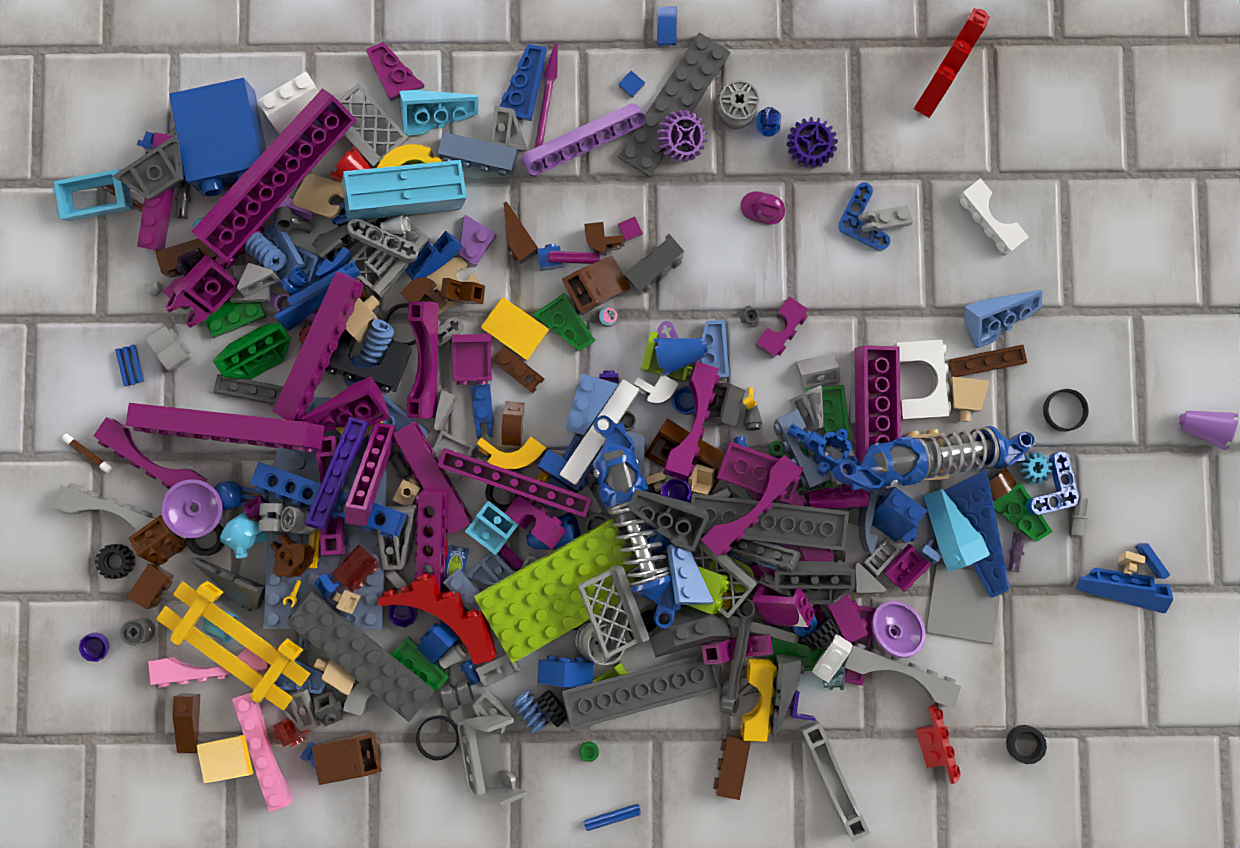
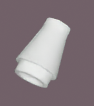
(398, 225)
(455, 654)

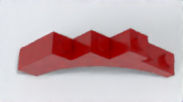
(952, 62)
(449, 607)

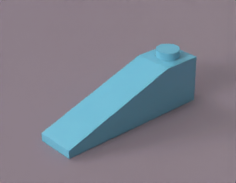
(955, 536)

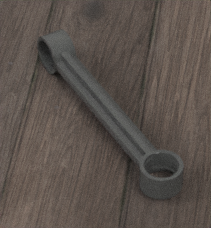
(731, 701)

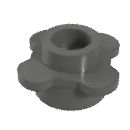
(751, 311)

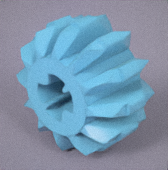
(1039, 474)

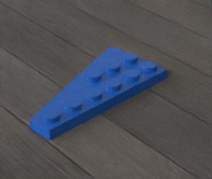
(976, 504)

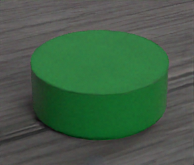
(589, 751)

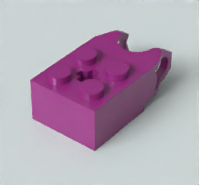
(199, 294)

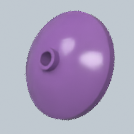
(178, 512)
(904, 623)

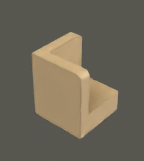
(702, 479)

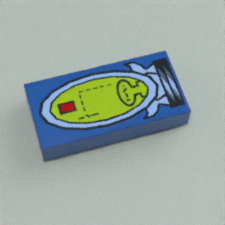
(456, 559)

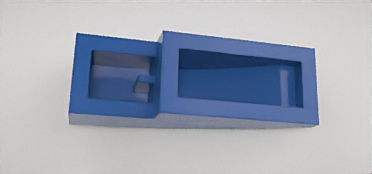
(434, 256)

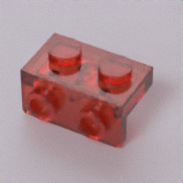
(356, 568)
(287, 734)

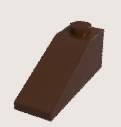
(519, 240)
(186, 722)

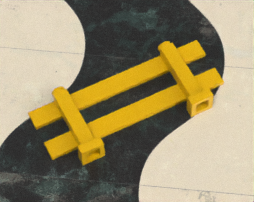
(280, 659)

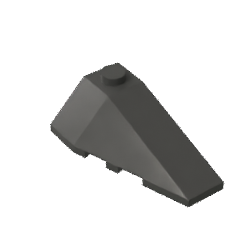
(335, 239)
(671, 517)
(239, 588)
(785, 684)

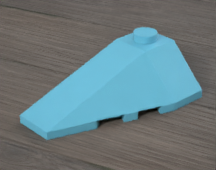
(432, 109)

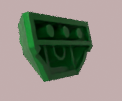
(254, 352)

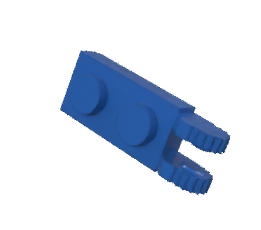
(482, 408)

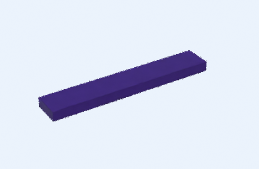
(337, 474)

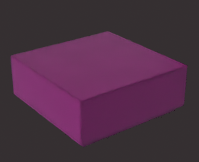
(630, 229)

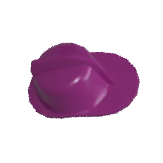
(763, 207)

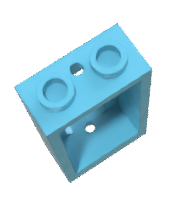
(64, 189)

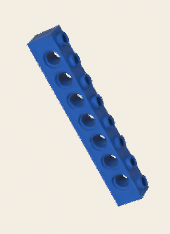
(263, 480)

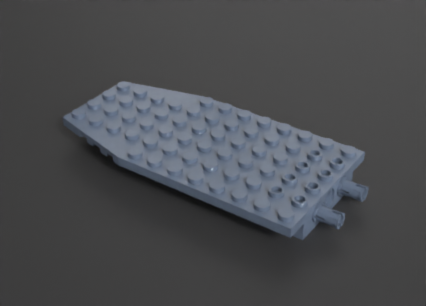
(367, 611)

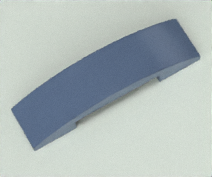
(869, 539)

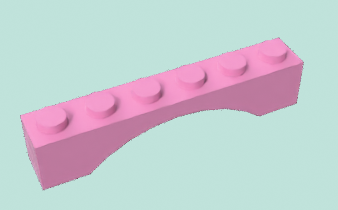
(172, 670)
(271, 780)

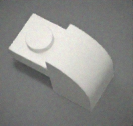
(660, 393)

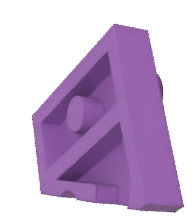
(475, 240)

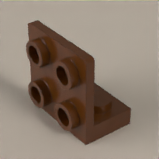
(157, 542)

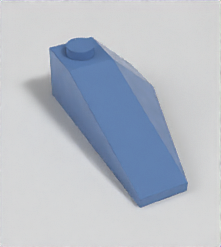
(994, 315)

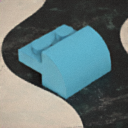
(492, 527)

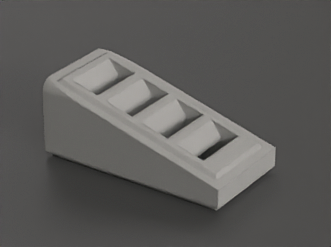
(444, 408)
(879, 568)

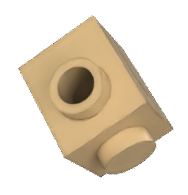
(407, 492)

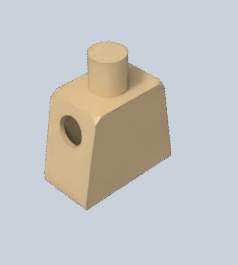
(362, 318)
(967, 396)
(335, 675)

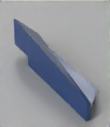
(310, 298)
(1129, 589)

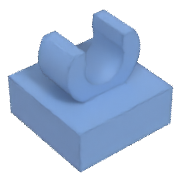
(929, 554)

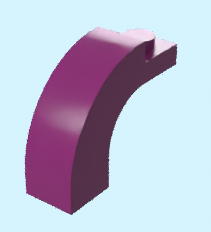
(723, 650)

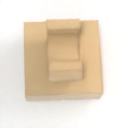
(655, 480)
(1130, 561)
(347, 601)

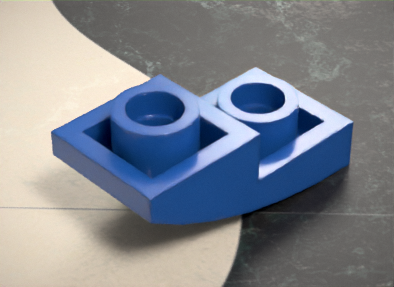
(667, 26)
(326, 267)

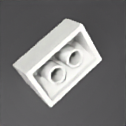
(288, 101)

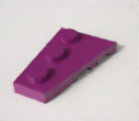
(392, 72)
(838, 498)

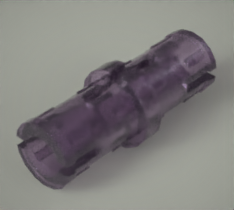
(1016, 552)

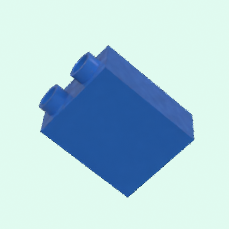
(217, 133)

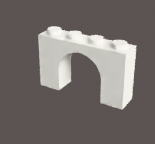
(931, 355)

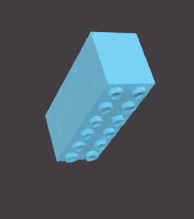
(403, 190)

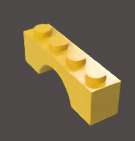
(756, 724)

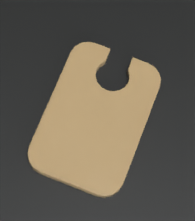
(316, 195)
(449, 270)

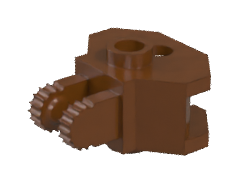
(290, 557)

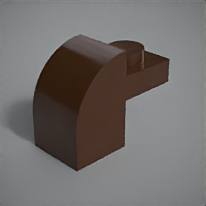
(598, 242)
(422, 288)
(462, 291)
(512, 423)
(1001, 483)

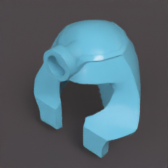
(242, 534)

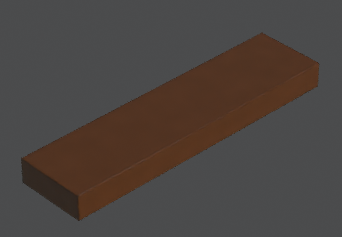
(987, 361)

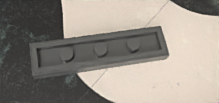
(247, 389)
(765, 553)

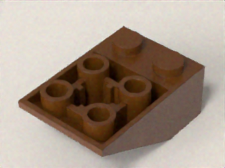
(595, 284)
(346, 758)

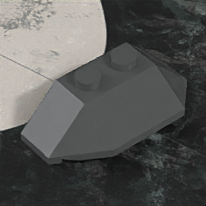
(820, 581)
(689, 629)

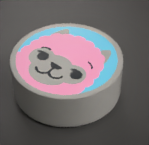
(608, 316)

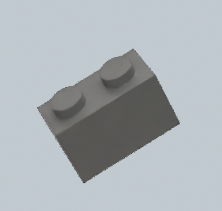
(726, 404)

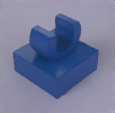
(325, 586)

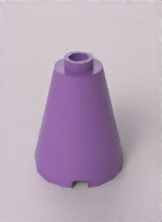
(1209, 426)

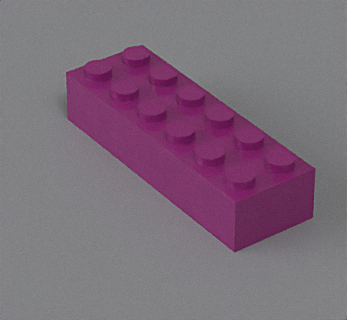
(876, 396)

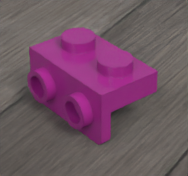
(906, 568)

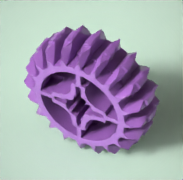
(693, 144)

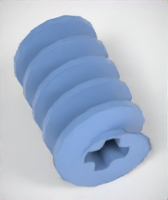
(265, 252)
(377, 341)
(530, 711)

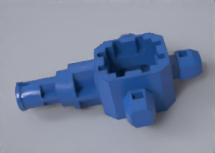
(817, 442)

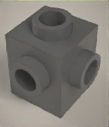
(328, 708)

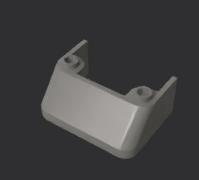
(484, 759)

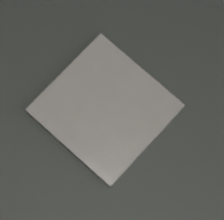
(962, 606)

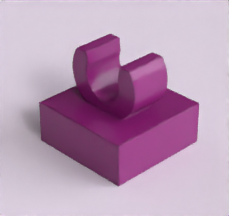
(252, 508)

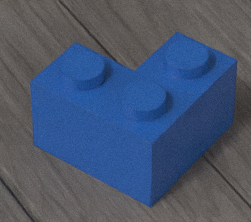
(437, 641)
(565, 671)

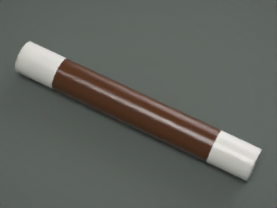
(86, 453)

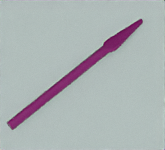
(550, 76)

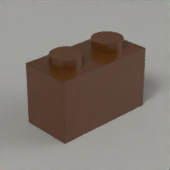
(151, 586)

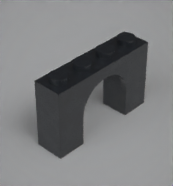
(385, 375)

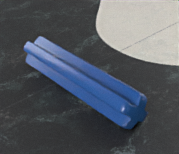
(612, 817)

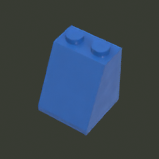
(896, 514)

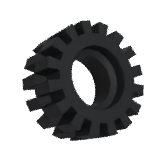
(103, 561)
(824, 633)
(552, 708)

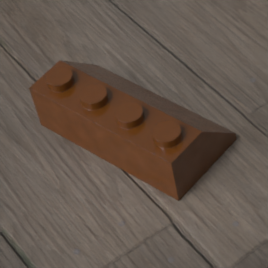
(673, 435)

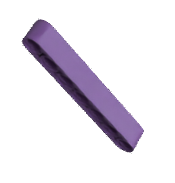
(628, 119)

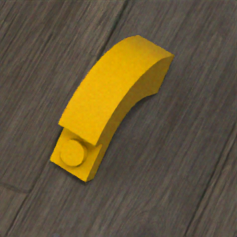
(408, 155)
(524, 457)

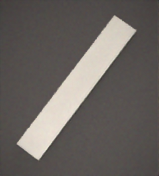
(593, 441)

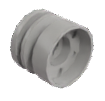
(738, 114)
(590, 649)

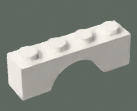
(977, 201)

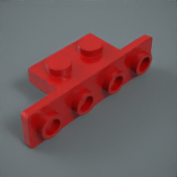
(936, 745)

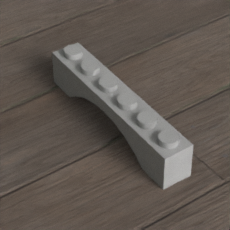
(76, 501)
(938, 689)
(834, 780)

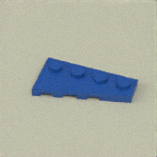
(525, 83)

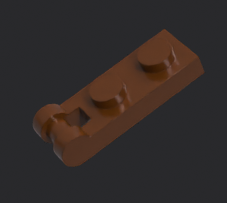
(517, 369)

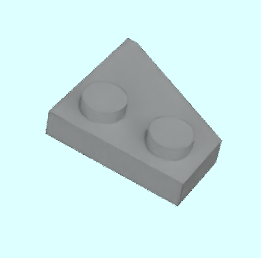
(506, 129)
(302, 710)

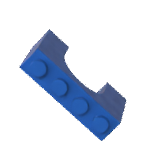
(553, 465)

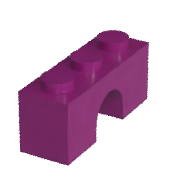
(792, 314)
(546, 528)

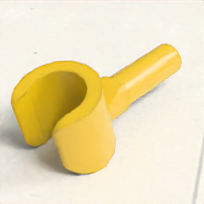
(750, 401)
(293, 595)

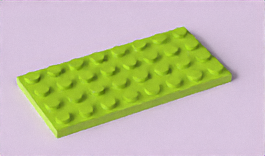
(544, 596)

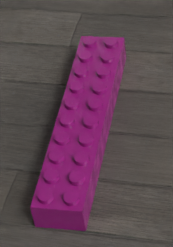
(274, 175)
(225, 427)

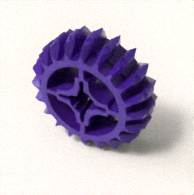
(819, 144)

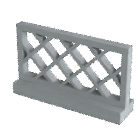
(358, 140)
(398, 267)
(735, 570)
(626, 601)

